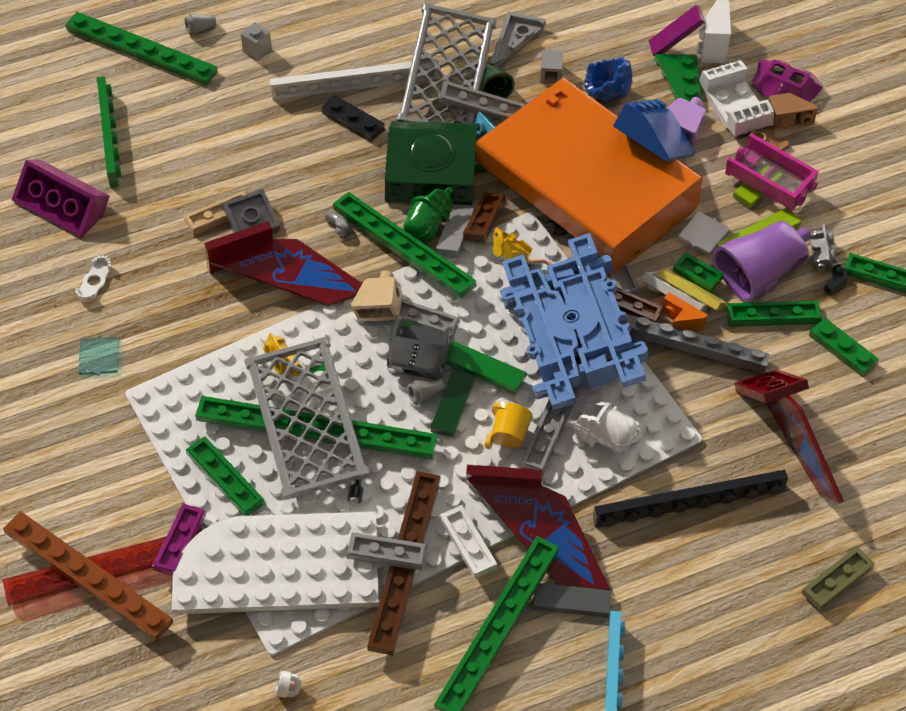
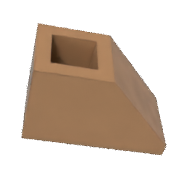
(791, 111)

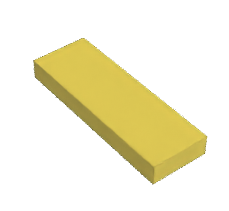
(692, 289)

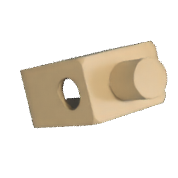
(378, 299)

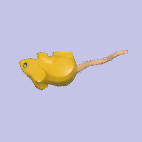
(510, 247)

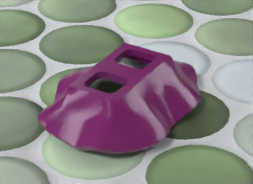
(772, 84)

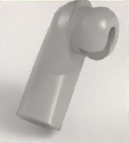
(339, 220)

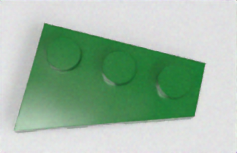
(681, 74)

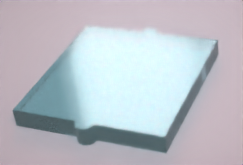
(98, 356)

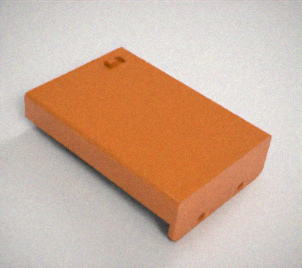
(588, 173)

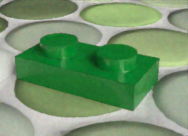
(698, 272)

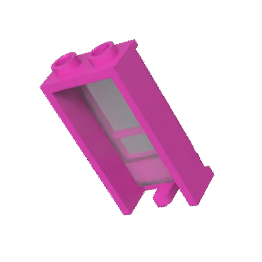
(773, 172)

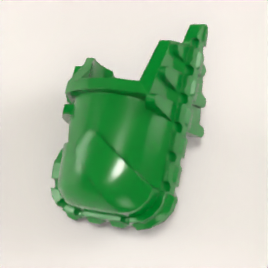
(428, 213)

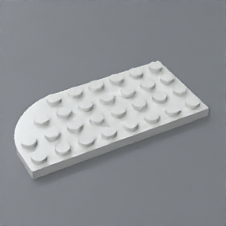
(276, 565)

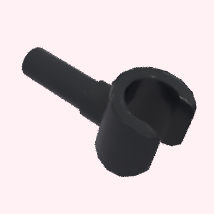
(356, 491)

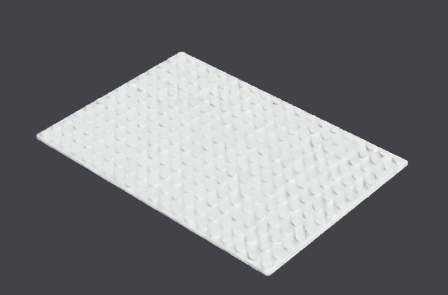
(381, 397)

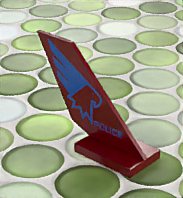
(281, 264)
(775, 390)
(541, 512)

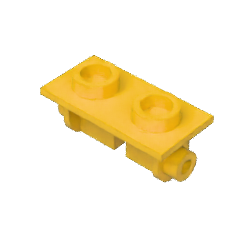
(277, 343)

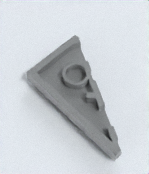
(514, 34)

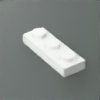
(656, 284)
(468, 541)

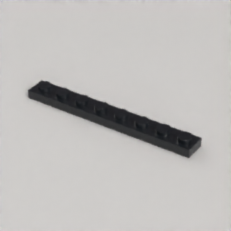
(688, 498)

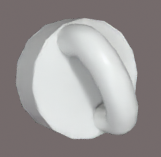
(283, 684)

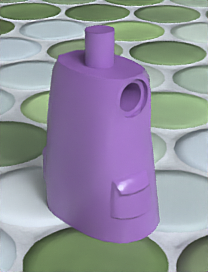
(761, 259)

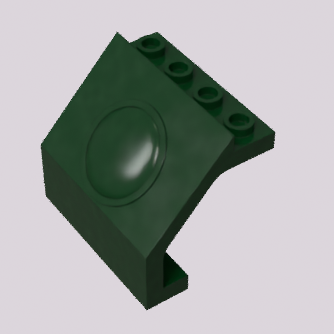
(430, 158)

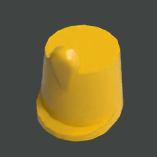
(509, 425)

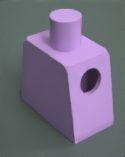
(689, 116)

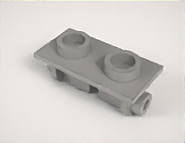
(822, 241)

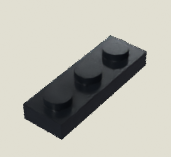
(353, 118)

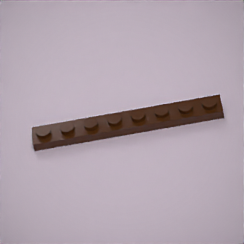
(399, 579)

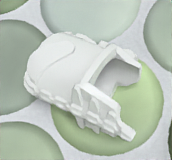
(607, 428)

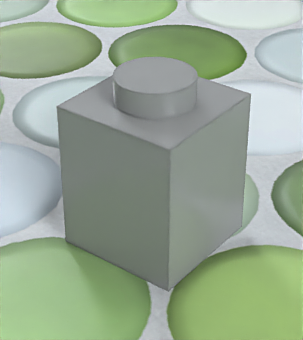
(256, 41)
(551, 66)

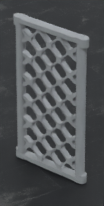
(427, 9)
(288, 492)

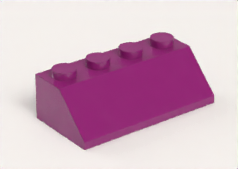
(59, 197)

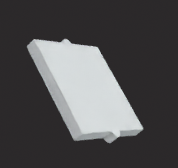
(703, 233)

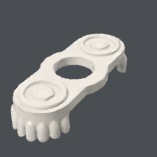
(100, 269)

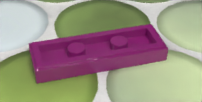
(677, 30)
(180, 534)

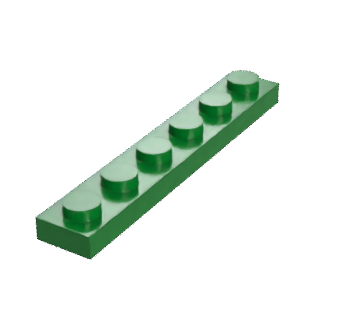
(109, 137)

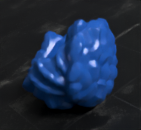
(609, 79)

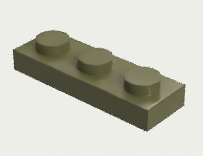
(838, 578)

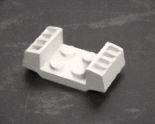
(734, 99)

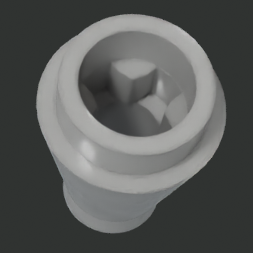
(198, 22)
(424, 389)

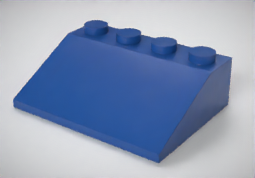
(654, 129)

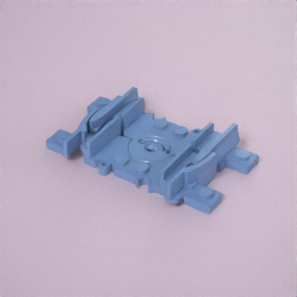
(579, 290)

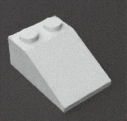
(715, 34)

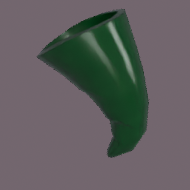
(497, 81)

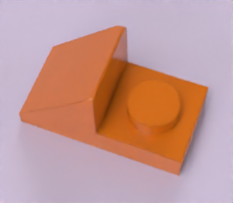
(684, 315)

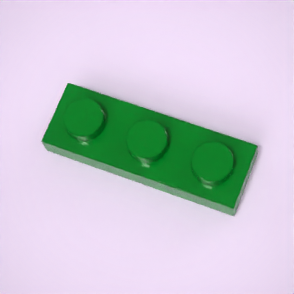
(844, 347)

